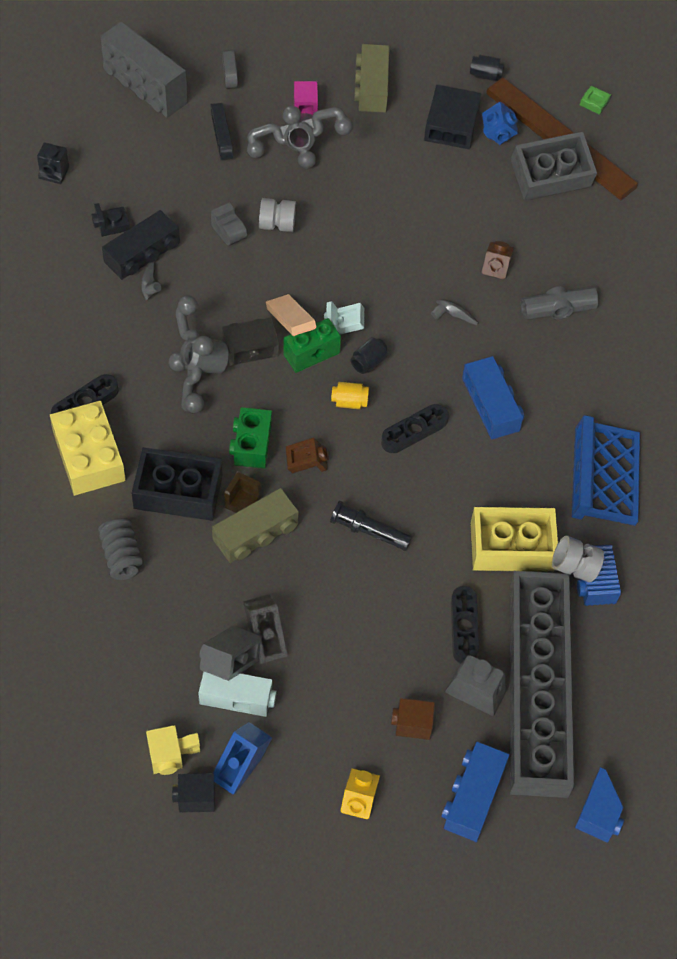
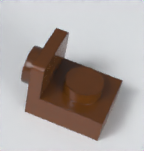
(306, 455)

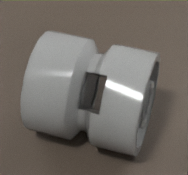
(277, 215)
(580, 559)

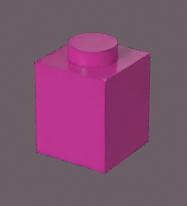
(306, 96)

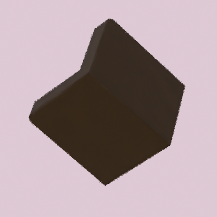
(242, 492)

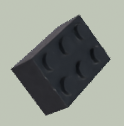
(177, 483)

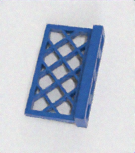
(584, 472)

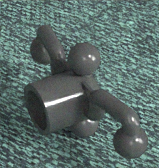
(286, 134)
(196, 355)

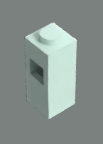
(240, 694)

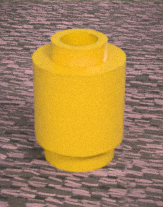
(350, 395)

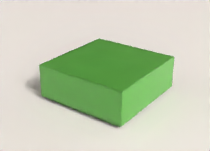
(595, 100)

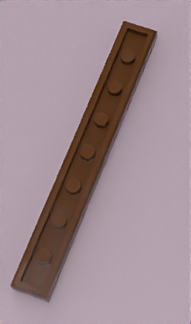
(549, 127)

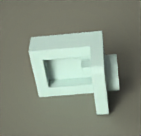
(345, 318)

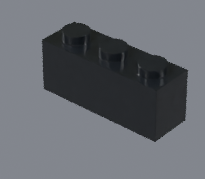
(141, 244)

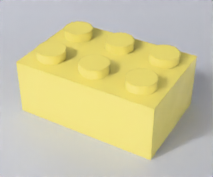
(87, 447)
(513, 539)

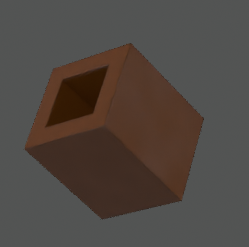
(413, 718)

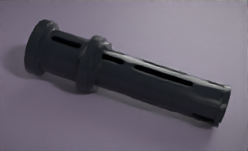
(360, 522)

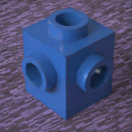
(499, 123)

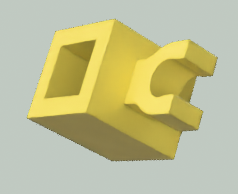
(167, 749)

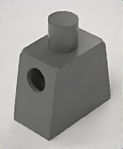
(478, 685)

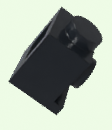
(52, 163)

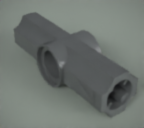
(559, 302)

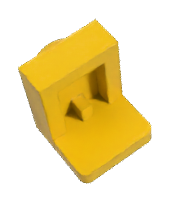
(359, 793)

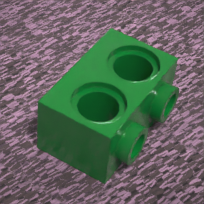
(254, 438)

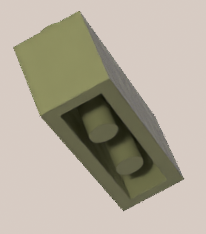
(372, 78)
(255, 526)

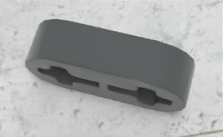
(229, 69)

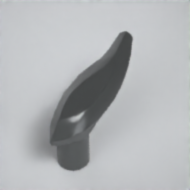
(148, 285)
(453, 309)

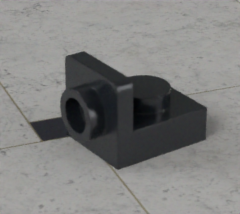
(110, 221)

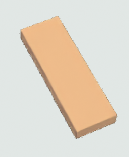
(291, 315)

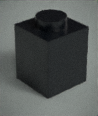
(194, 793)

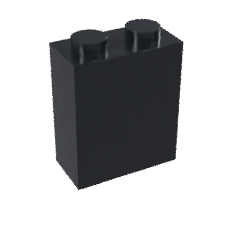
(452, 116)

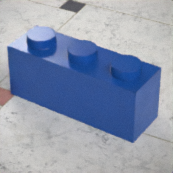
(493, 397)
(474, 791)

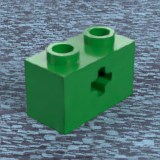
(312, 346)

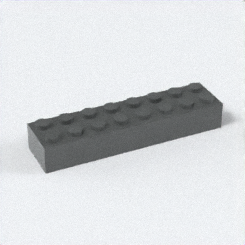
(540, 685)

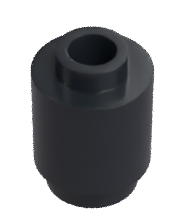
(486, 67)
(369, 355)

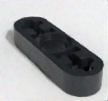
(221, 131)
(88, 391)
(409, 438)
(471, 615)

